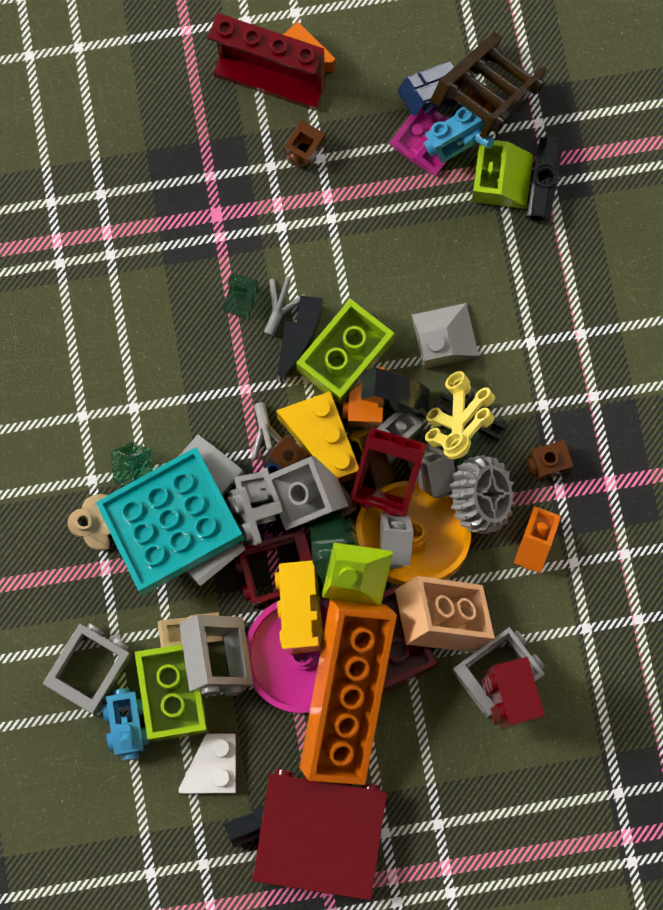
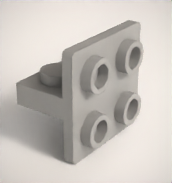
(249, 517)

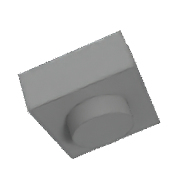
(256, 486)

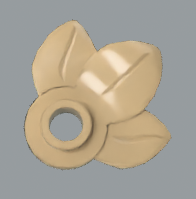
(96, 531)

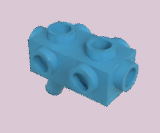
(456, 135)
(126, 734)

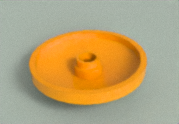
(438, 538)

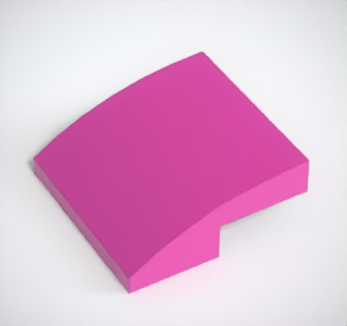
(410, 141)

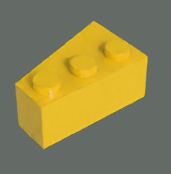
(321, 434)
(299, 607)

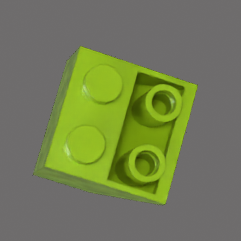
(502, 175)

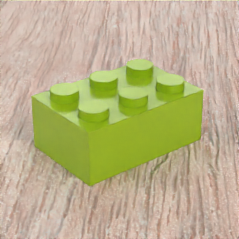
(344, 351)
(165, 695)

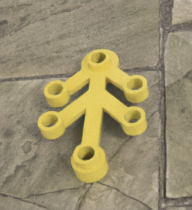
(458, 442)

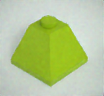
(357, 574)

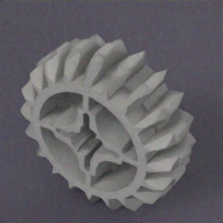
(482, 494)

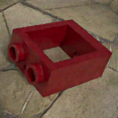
(395, 446)
(295, 538)

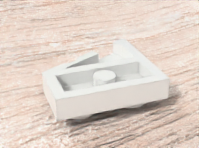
(212, 767)

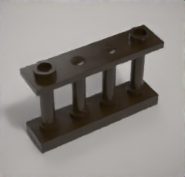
(476, 63)

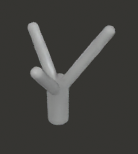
(277, 305)
(264, 429)

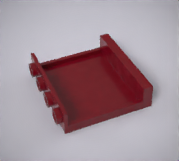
(268, 62)
(319, 836)

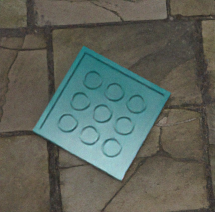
(169, 521)

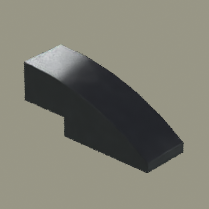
(299, 335)
(395, 392)

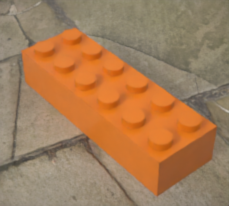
(347, 692)

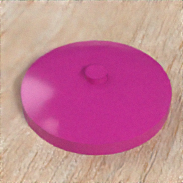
(277, 676)

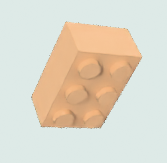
(444, 614)

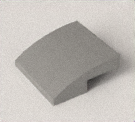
(220, 466)

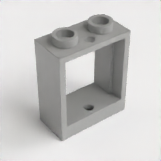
(94, 634)
(197, 656)
(471, 685)

